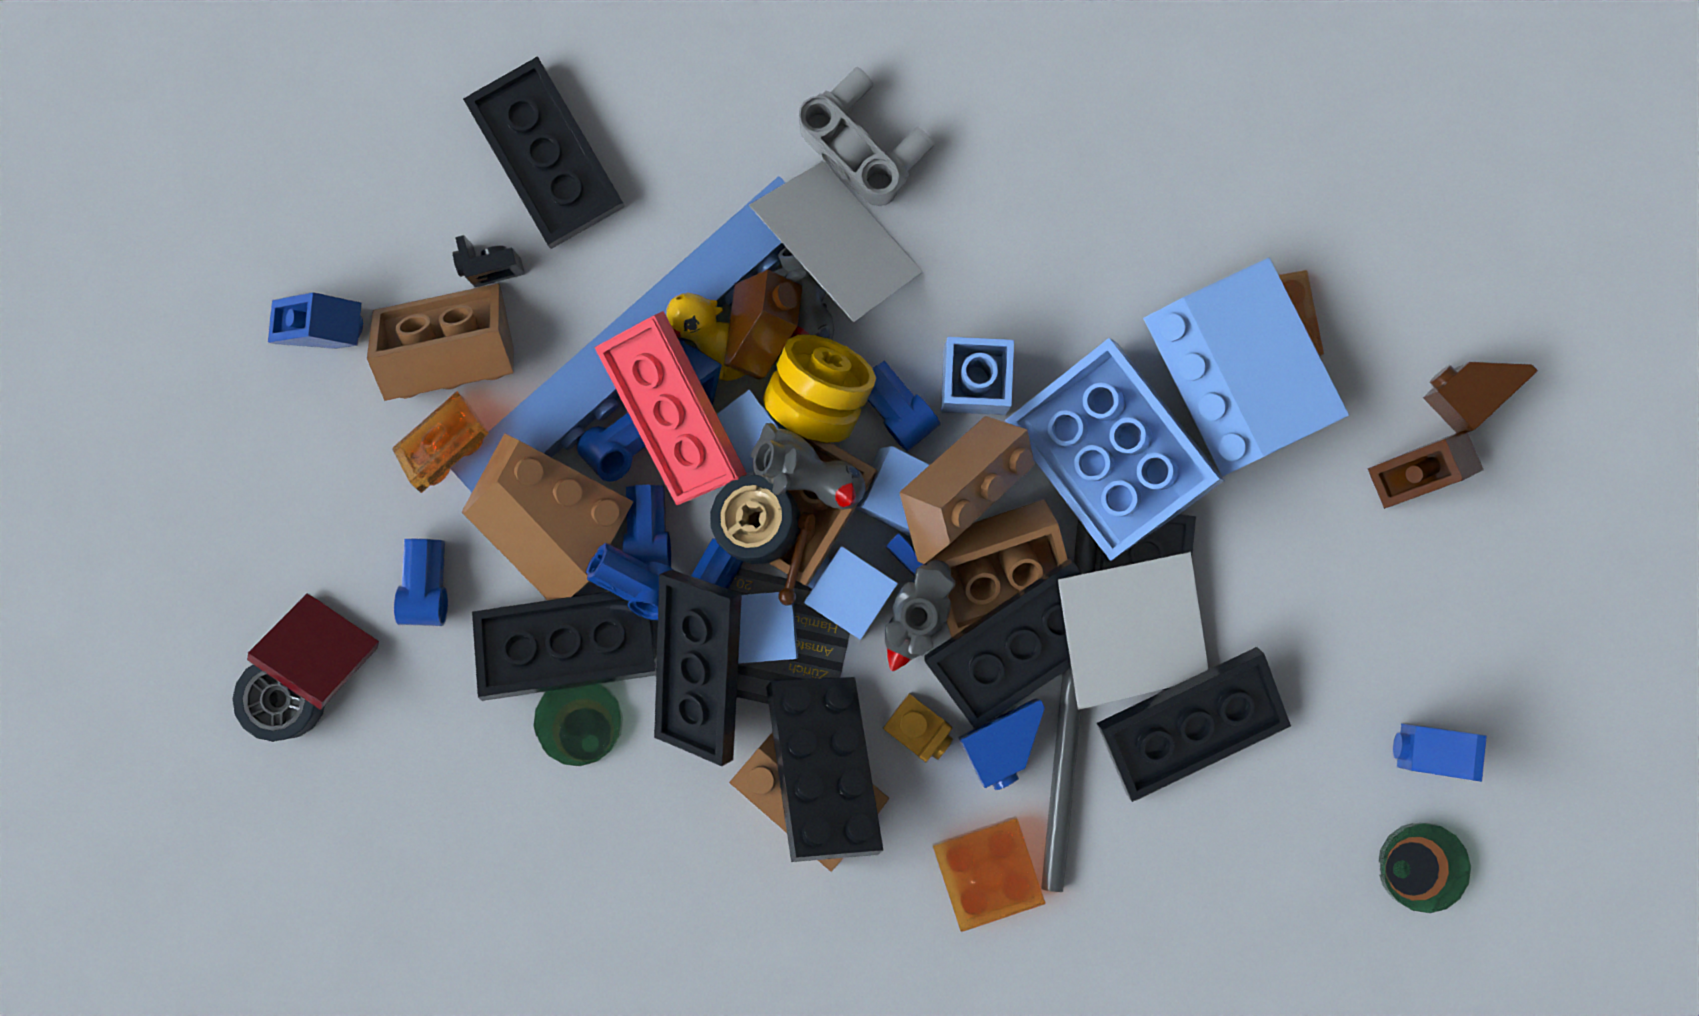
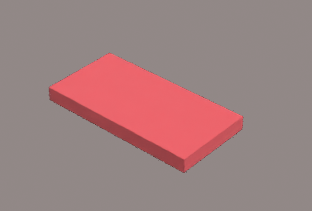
(670, 409)

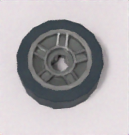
(256, 709)

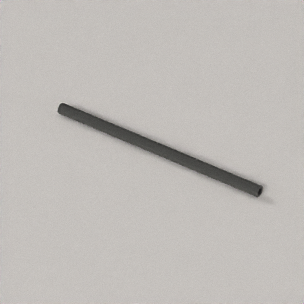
(1065, 749)

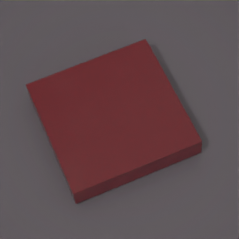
(313, 651)

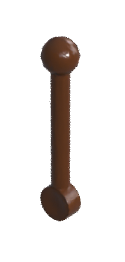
(805, 523)

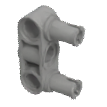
(850, 149)

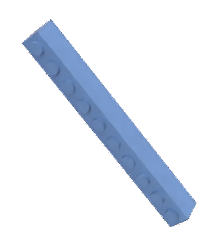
(582, 388)

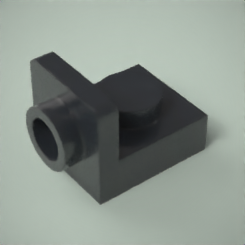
(492, 266)

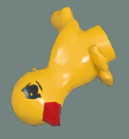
(695, 320)

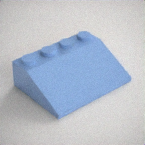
(1246, 366)
(1114, 449)

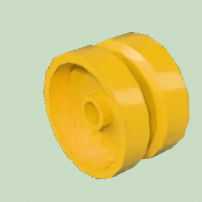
(819, 388)

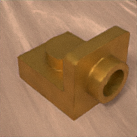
(919, 729)

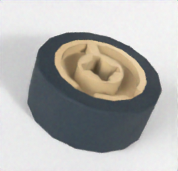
(777, 518)

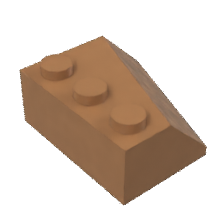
(544, 516)

